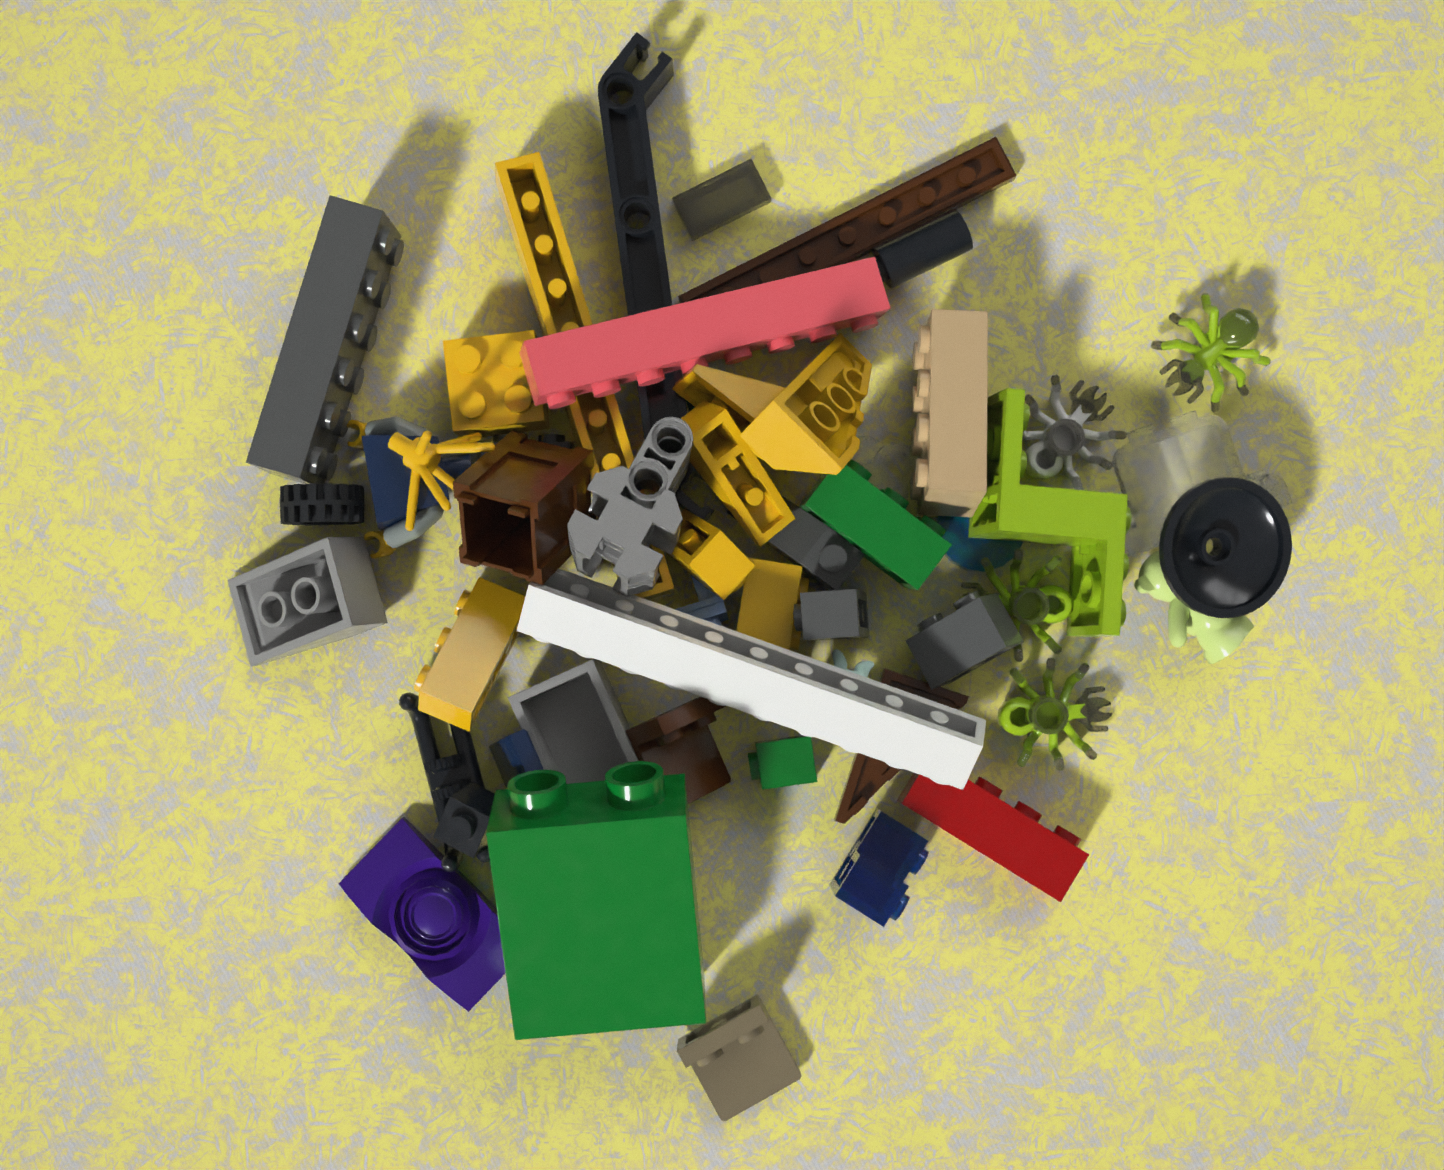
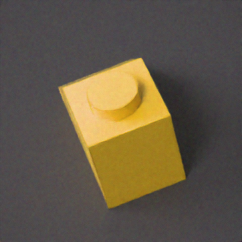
(710, 556)

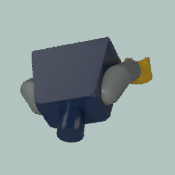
(391, 482)

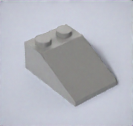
(307, 599)

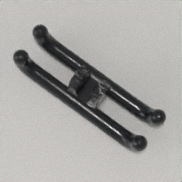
(444, 774)

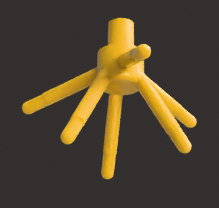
(424, 459)

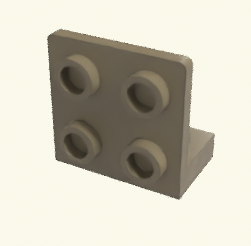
(739, 1058)

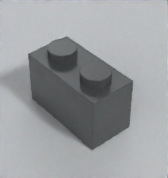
(964, 639)

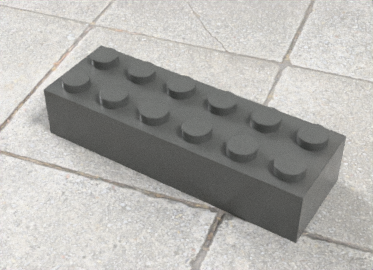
(326, 343)

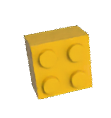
(491, 386)

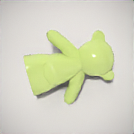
(1215, 635)

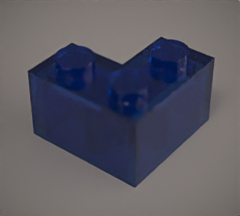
(877, 866)

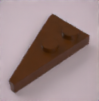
(870, 774)

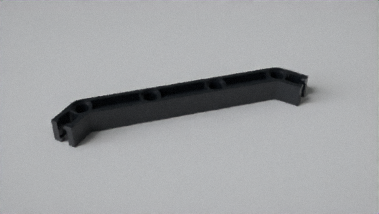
(636, 192)

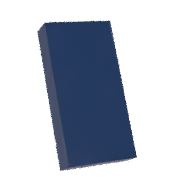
(515, 755)

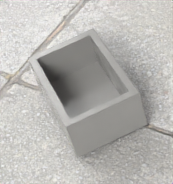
(576, 723)

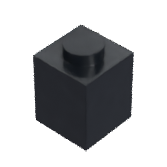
(466, 820)

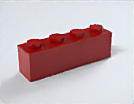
(1000, 831)

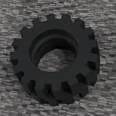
(322, 504)

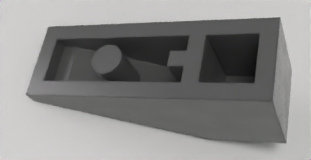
(815, 547)

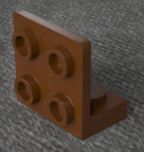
(683, 744)

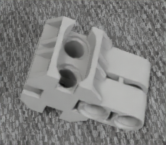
(633, 519)

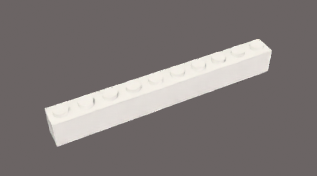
(754, 677)

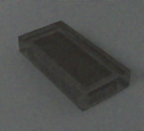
(721, 199)

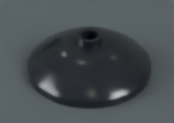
(1248, 547)

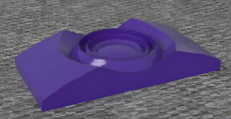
(430, 913)

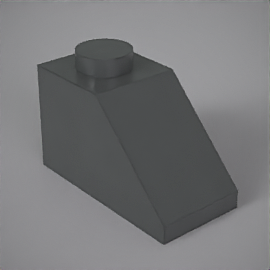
(832, 615)

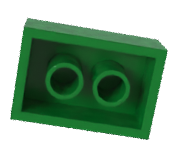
(878, 524)

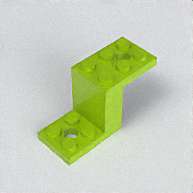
(1083, 519)

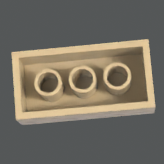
(951, 413)

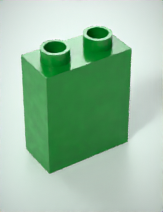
(597, 902)

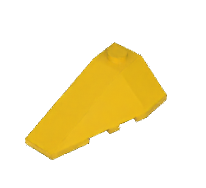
(816, 415)

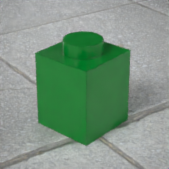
(783, 762)

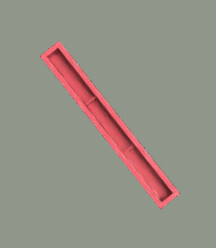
(703, 331)

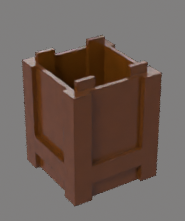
(520, 505)

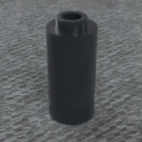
(922, 248)

